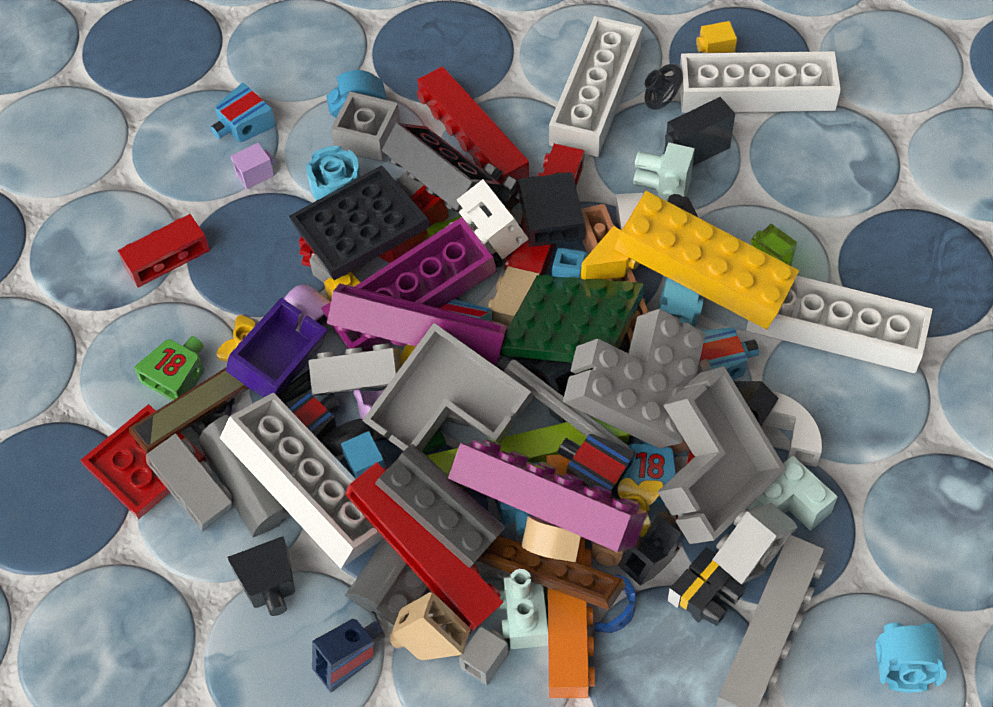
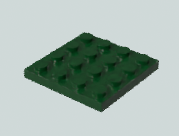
(568, 313)

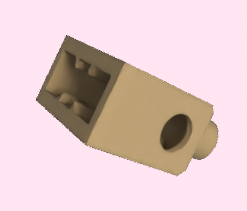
(429, 629)

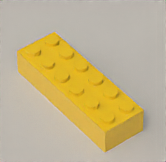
(706, 260)

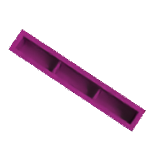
(408, 321)

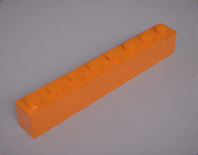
(568, 629)

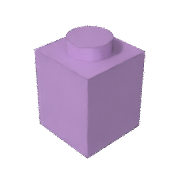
(253, 165)

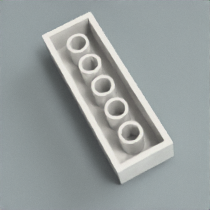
(761, 81)
(595, 85)
(851, 324)
(300, 476)

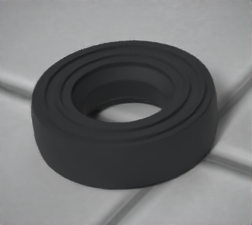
(343, 433)

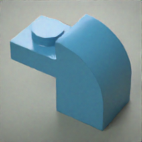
(357, 82)
(568, 263)

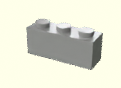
(354, 370)
(189, 481)

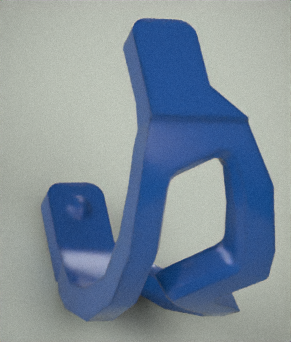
(623, 619)

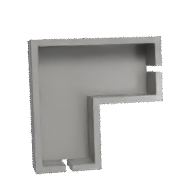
(445, 378)
(634, 386)
(730, 459)

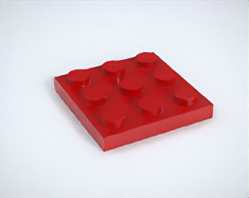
(123, 468)

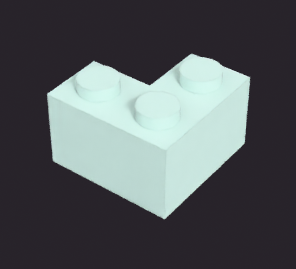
(800, 494)

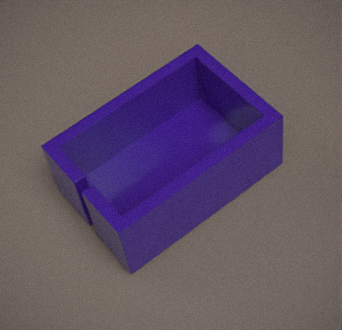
(275, 350)

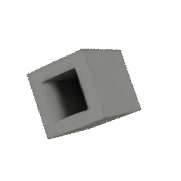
(484, 654)

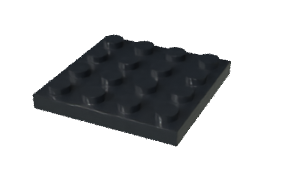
(359, 222)

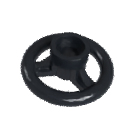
(658, 84)

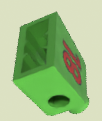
(172, 367)

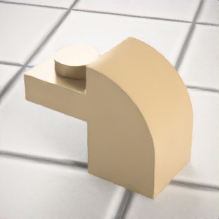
(550, 540)

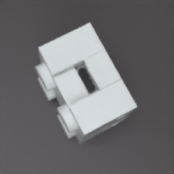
(491, 220)

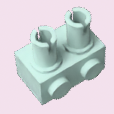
(672, 170)
(526, 611)

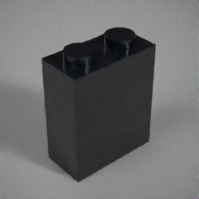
(703, 128)
(551, 209)

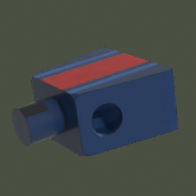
(344, 652)

